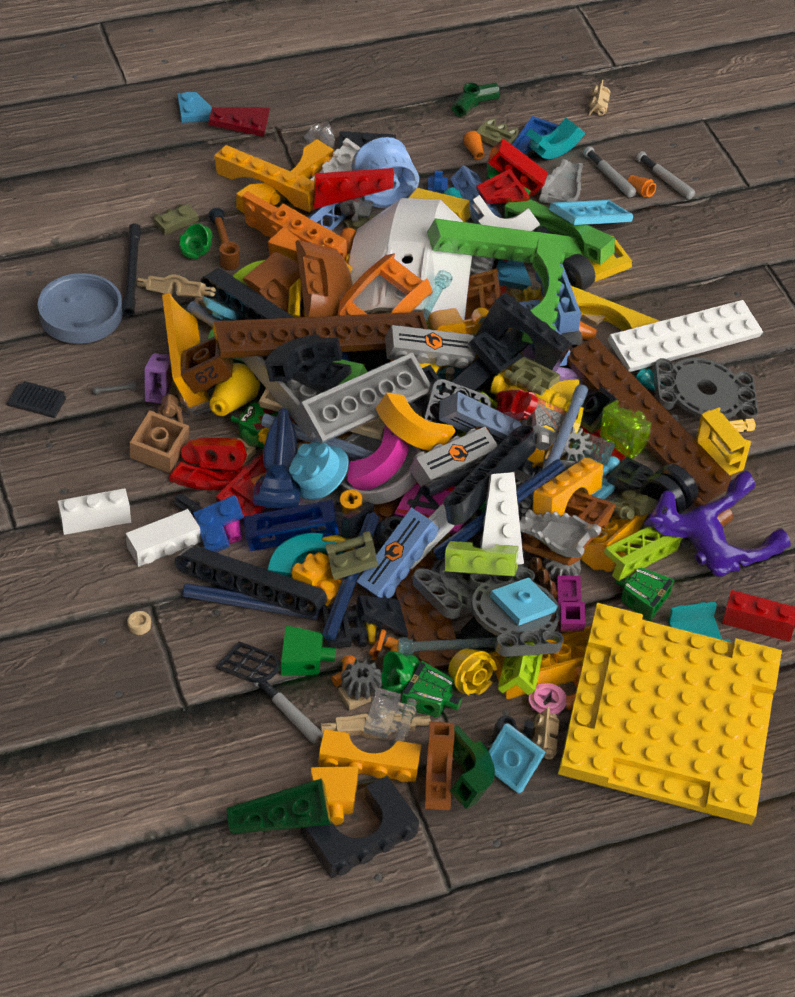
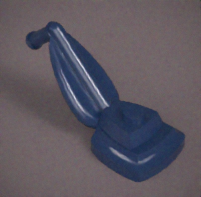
(277, 486)

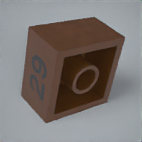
(204, 367)

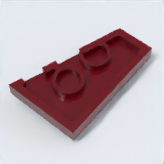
(241, 119)

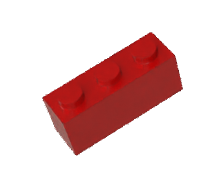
(506, 156)
(760, 615)

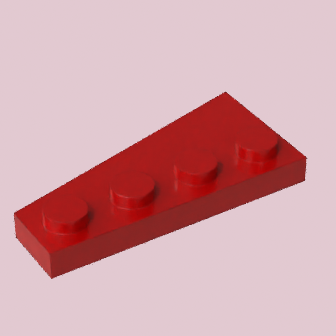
(348, 185)

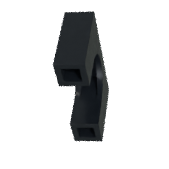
(508, 313)
(341, 853)

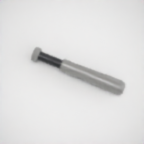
(611, 173)
(677, 184)
(308, 729)

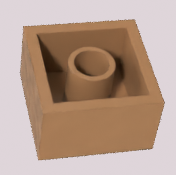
(159, 441)

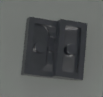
(322, 375)

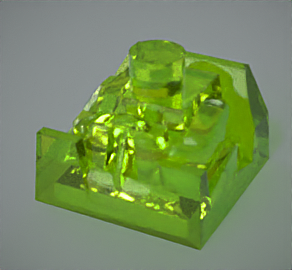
(625, 429)

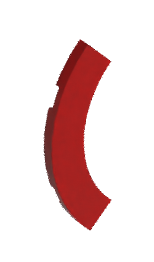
(204, 479)

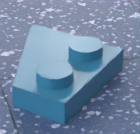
(193, 107)
(513, 274)

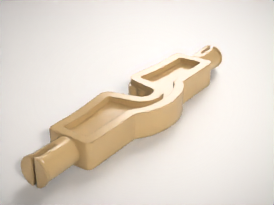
(184, 287)
(355, 724)

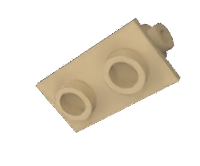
(599, 99)
(546, 726)

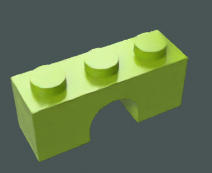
(493, 561)

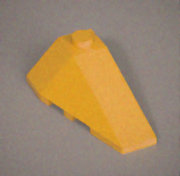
(614, 532)

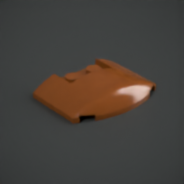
(323, 278)
(274, 279)
(482, 291)
(586, 507)

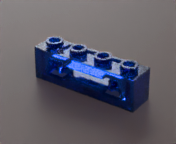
(290, 523)

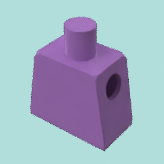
(158, 370)

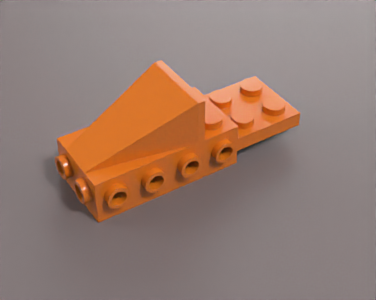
(287, 226)

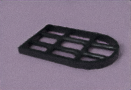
(262, 662)

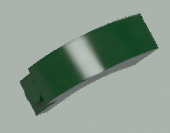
(476, 766)

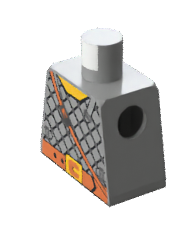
(546, 423)

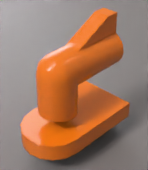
(390, 643)

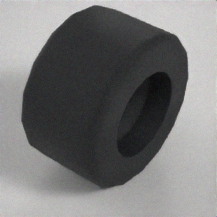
(579, 271)

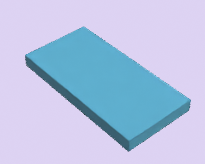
(591, 212)

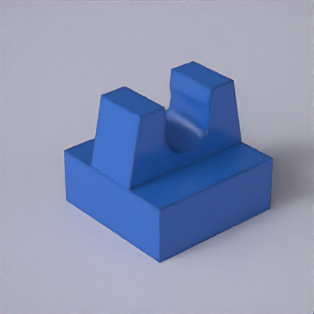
(437, 182)

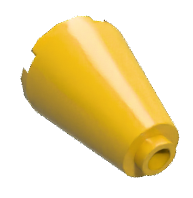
(234, 392)

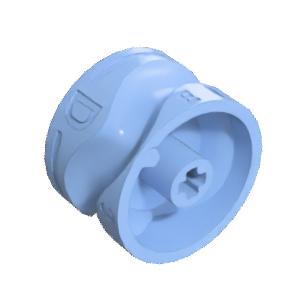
(383, 154)

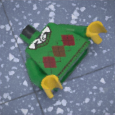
(250, 424)

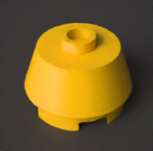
(471, 671)

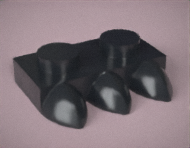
(629, 474)

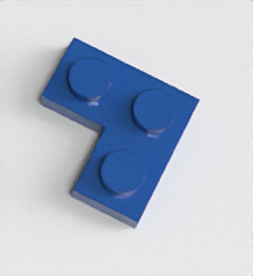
(214, 518)

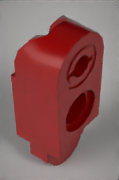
(516, 403)
(198, 453)

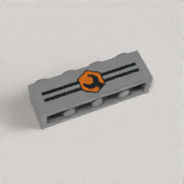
(430, 346)
(452, 457)

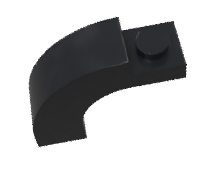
(299, 352)

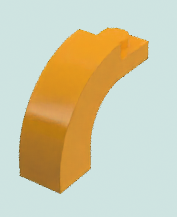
(409, 426)

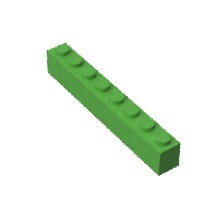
(492, 240)

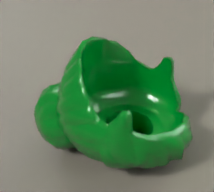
(193, 237)
(398, 671)

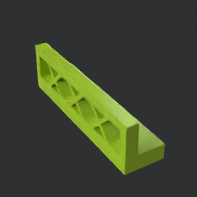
(640, 557)
(524, 672)

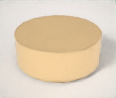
(139, 622)

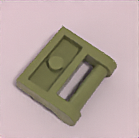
(352, 561)

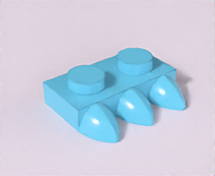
(220, 310)

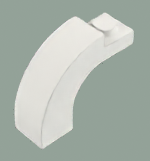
(522, 221)

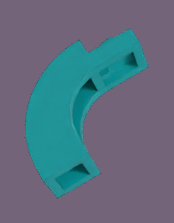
(558, 141)
(295, 551)

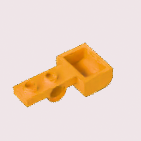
(451, 321)

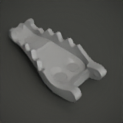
(563, 183)
(560, 533)

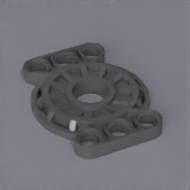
(702, 371)
(452, 586)
(496, 621)

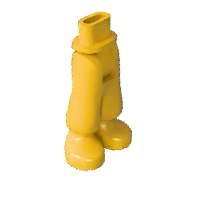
(550, 395)

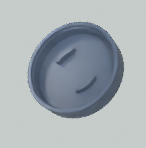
(80, 308)

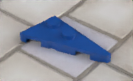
(540, 126)

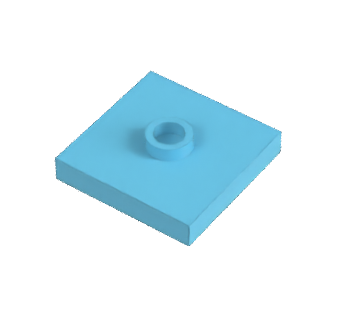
(523, 601)
(515, 757)

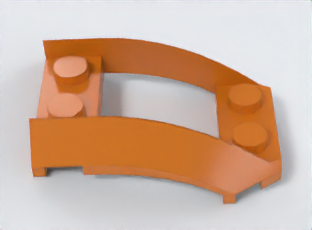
(395, 274)

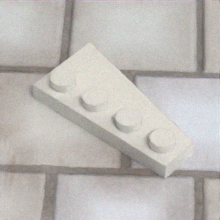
(341, 158)
(501, 515)

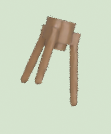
(170, 407)

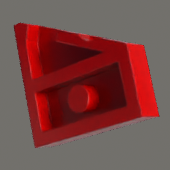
(502, 189)
(243, 489)

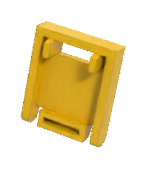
(612, 264)

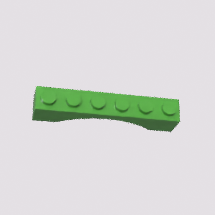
(592, 242)
(547, 262)

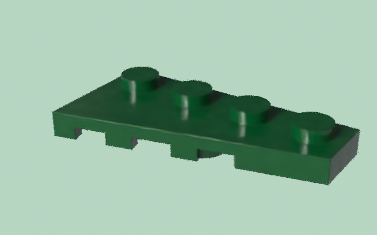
(290, 808)

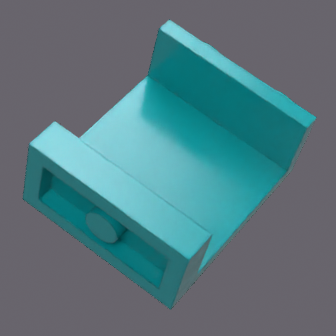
(696, 619)

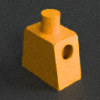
(340, 789)

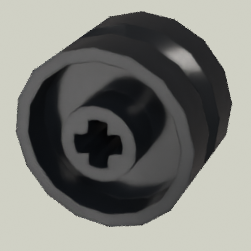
(674, 479)

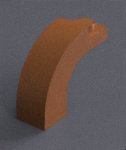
(439, 766)

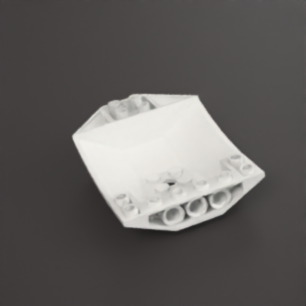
(403, 231)

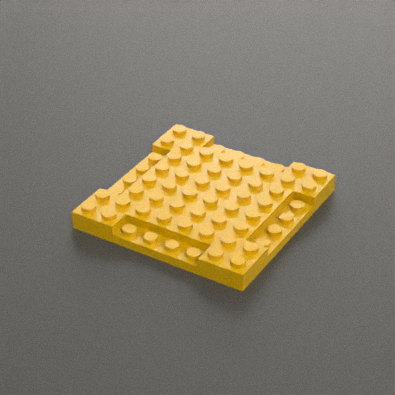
(671, 715)

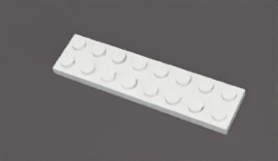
(685, 335)

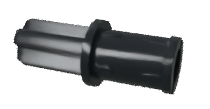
(185, 503)

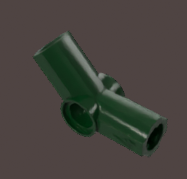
(472, 95)

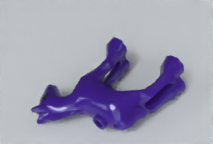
(707, 532)

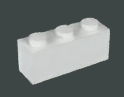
(94, 511)
(163, 537)

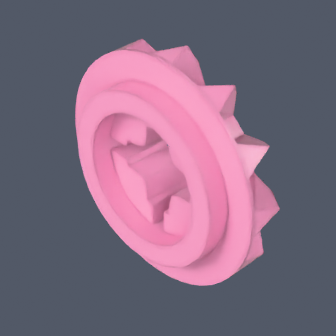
(542, 692)

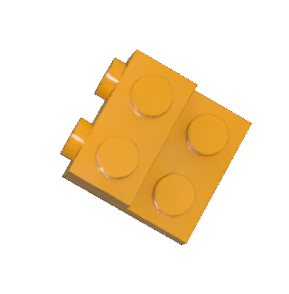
(317, 572)

